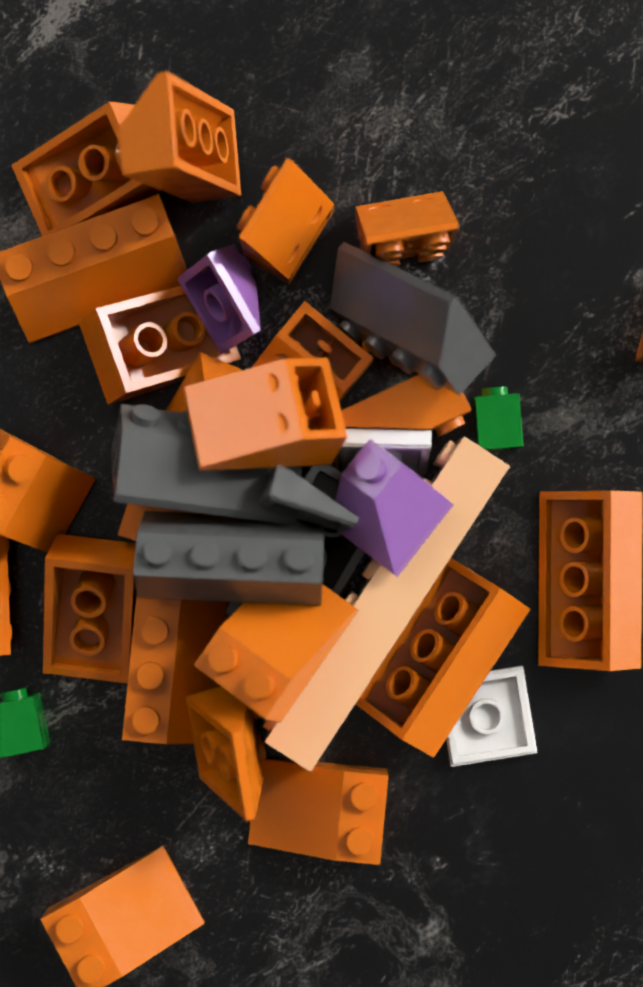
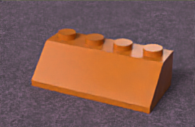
(180, 142)
(90, 266)
(590, 580)
(442, 657)
(162, 670)

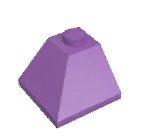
(224, 296)
(391, 505)

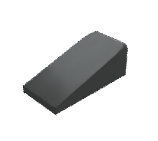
(295, 497)

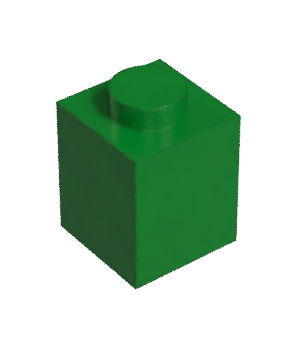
(497, 419)
(22, 723)

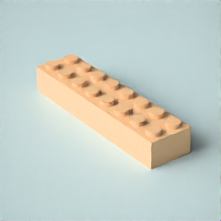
(385, 606)

